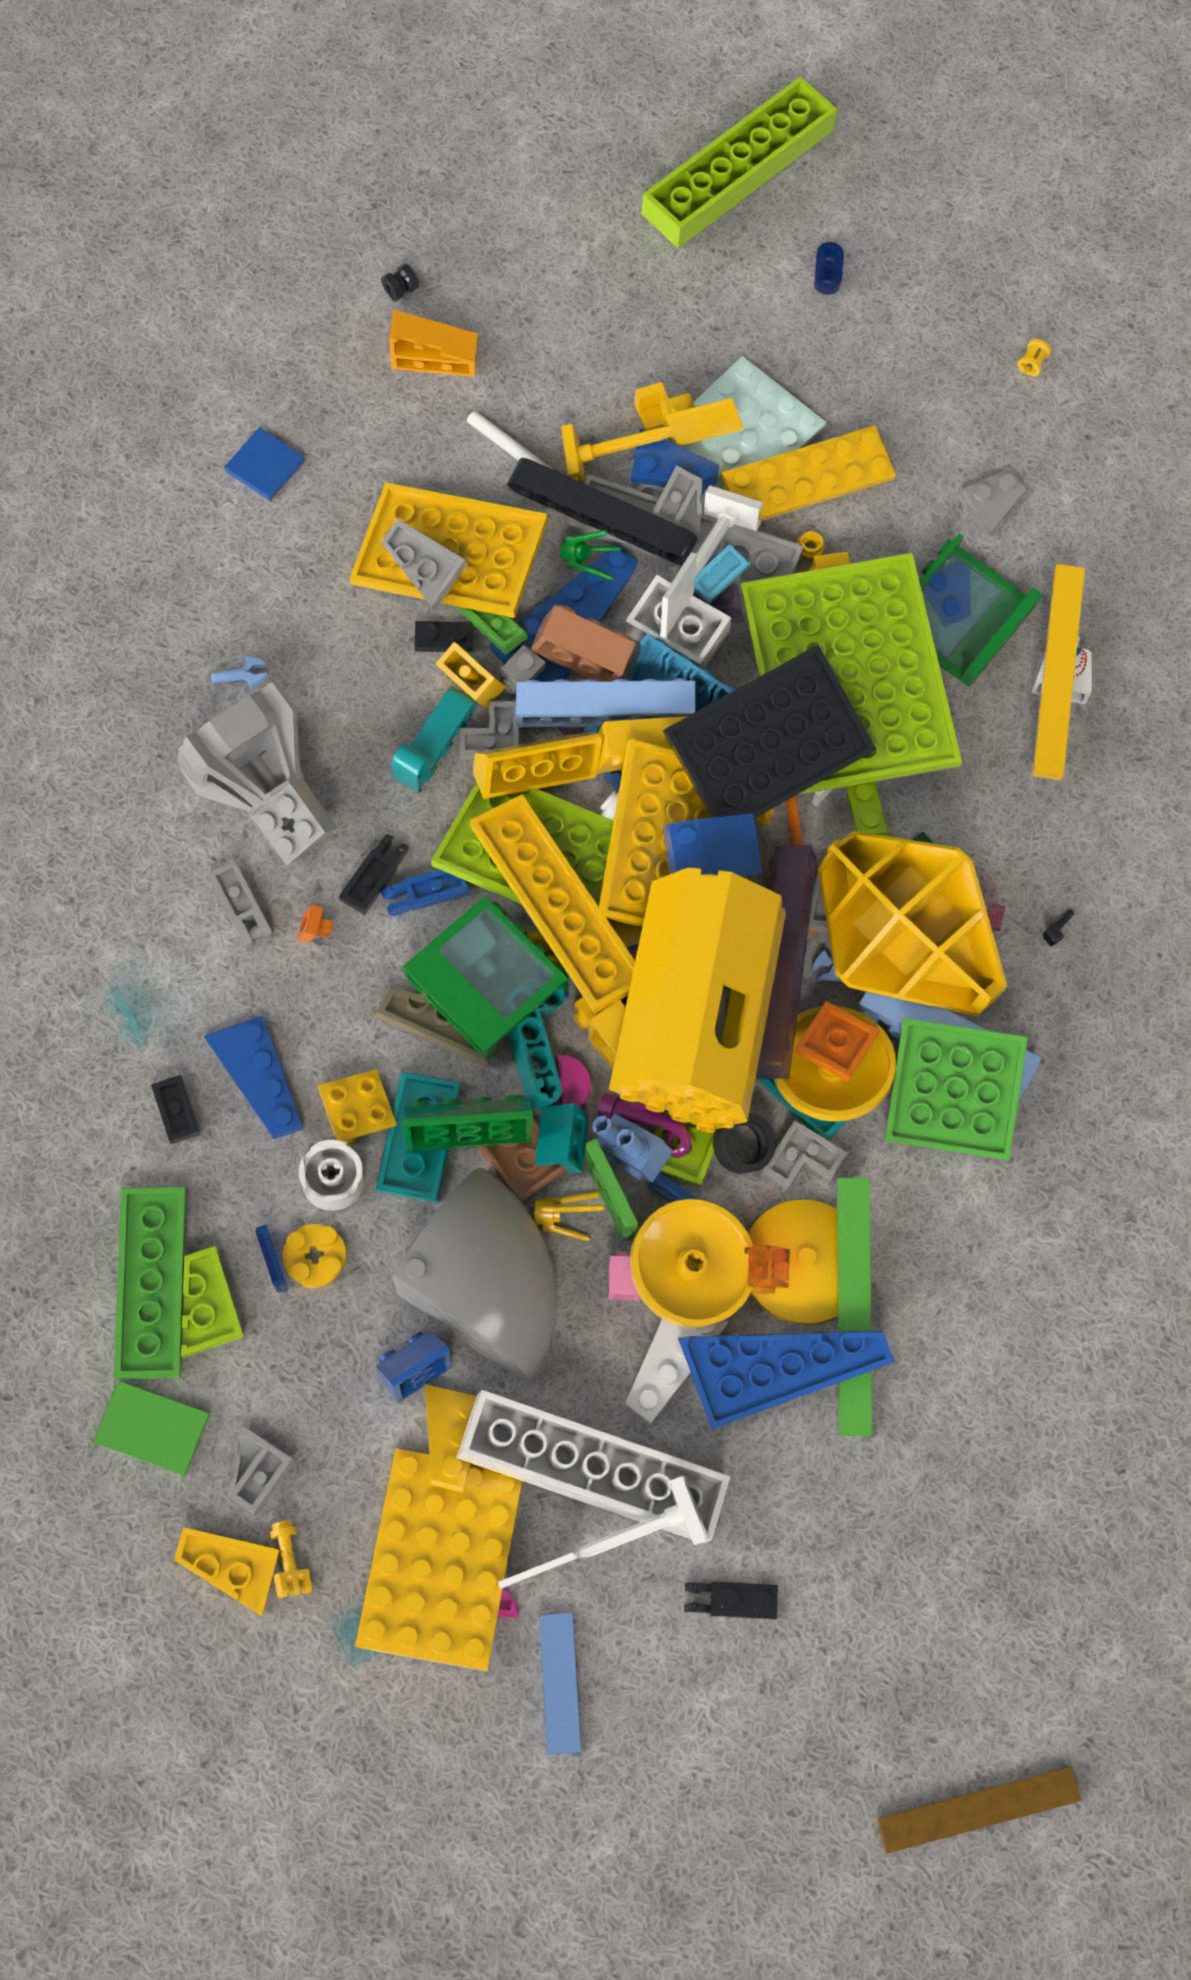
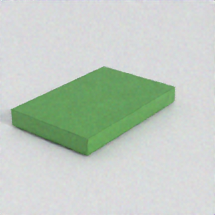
(610, 1190)
(151, 1428)

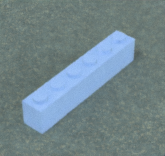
(596, 702)
(890, 1013)

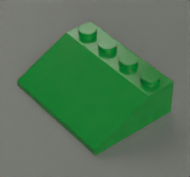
(468, 1123)

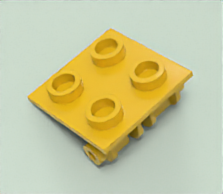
(356, 1106)

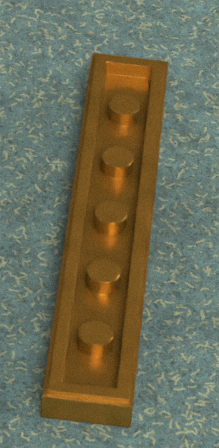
(978, 1809)

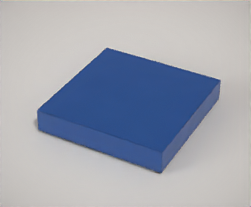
(264, 464)

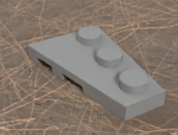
(424, 561)

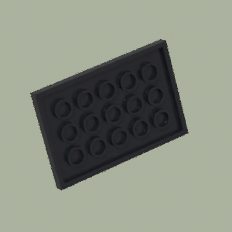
(770, 738)

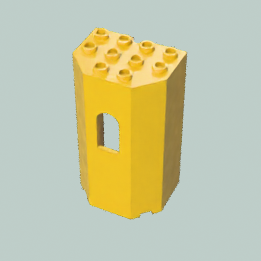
(691, 944)

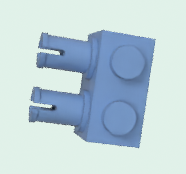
(631, 1147)

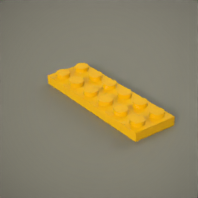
(813, 473)

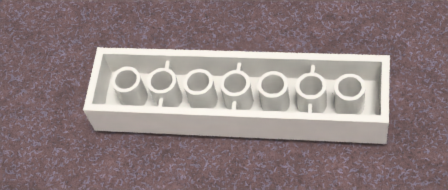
(585, 1462)

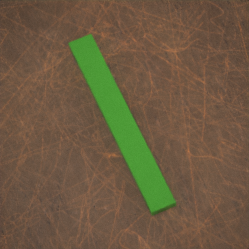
(854, 1297)

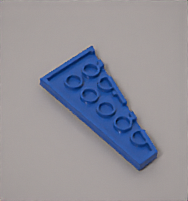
(586, 595)
(760, 1371)

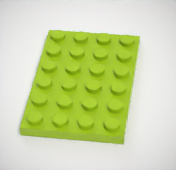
(575, 830)

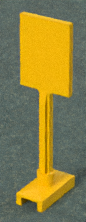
(685, 426)

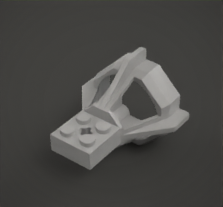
(260, 783)

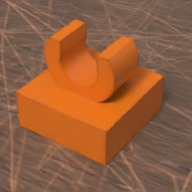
(314, 925)

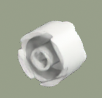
(314, 1174)

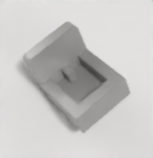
(521, 667)

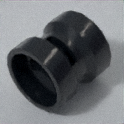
(400, 282)

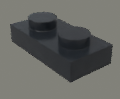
(439, 636)
(175, 1109)

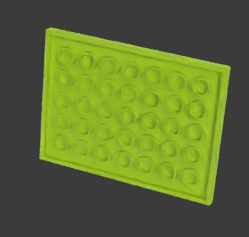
(880, 648)

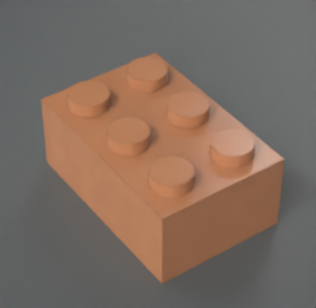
(582, 645)

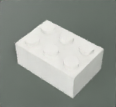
(695, 633)

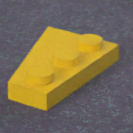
(446, 1423)
(230, 1565)

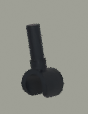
(1053, 933)

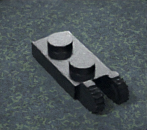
(372, 876)
(735, 1600)

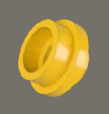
(812, 538)

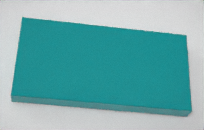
(414, 1172)

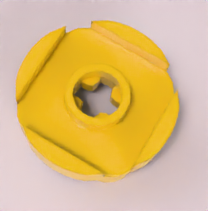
(302, 1269)

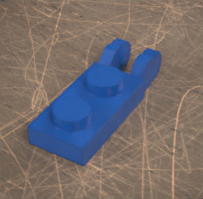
(425, 891)

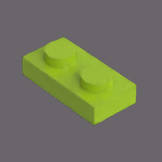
(866, 808)

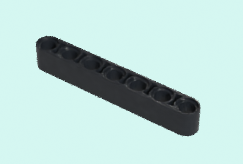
(602, 511)

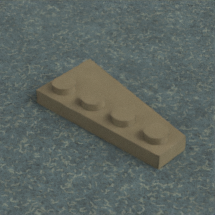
(417, 1016)

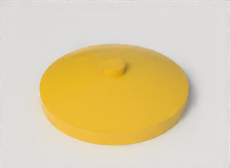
(827, 1095)
(811, 1235)
(691, 1263)

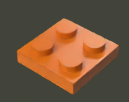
(837, 1041)

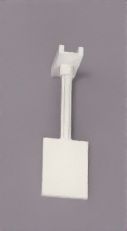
(729, 510)
(683, 1513)

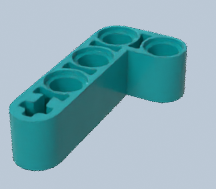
(418, 761)
(534, 1079)

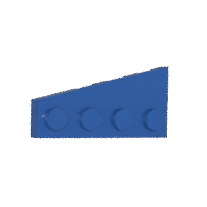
(255, 1068)

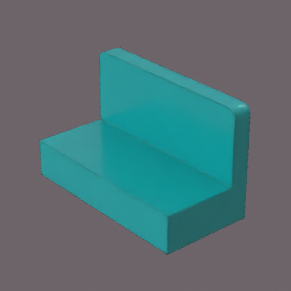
(562, 1137)

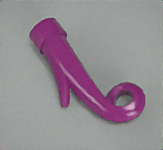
(637, 1113)

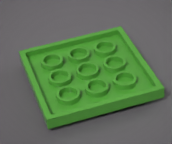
(956, 1089)

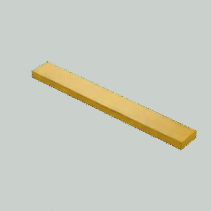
(1058, 672)

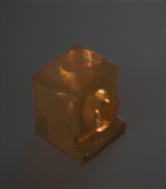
(768, 1268)

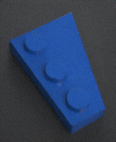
(657, 461)

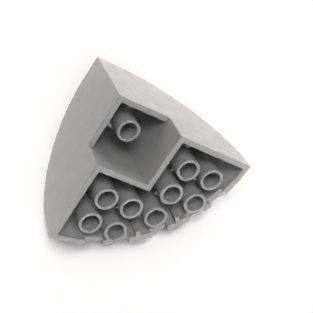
(485, 1275)

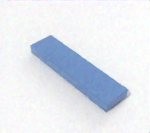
(560, 1683)

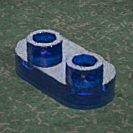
(829, 269)

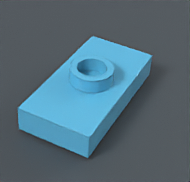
(720, 574)

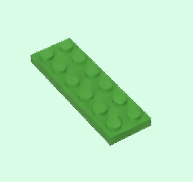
(150, 1283)

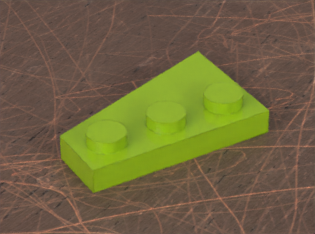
(208, 1306)

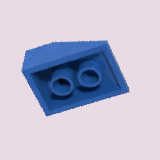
(714, 845)
(414, 1365)

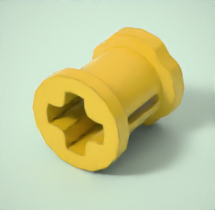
(1034, 357)

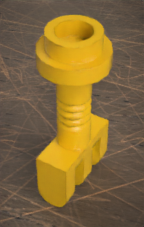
(291, 1576)

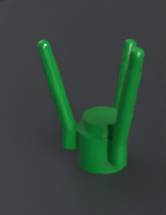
(575, 550)

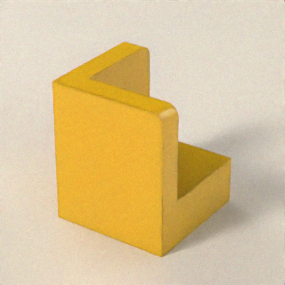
(649, 404)

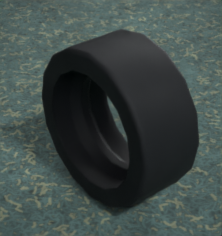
(765, 1151)

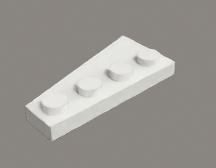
(664, 1369)

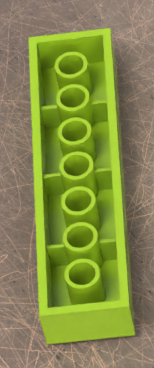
(738, 162)

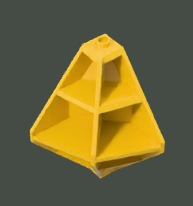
(910, 922)

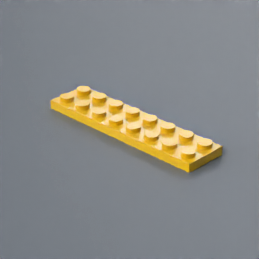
(556, 901)

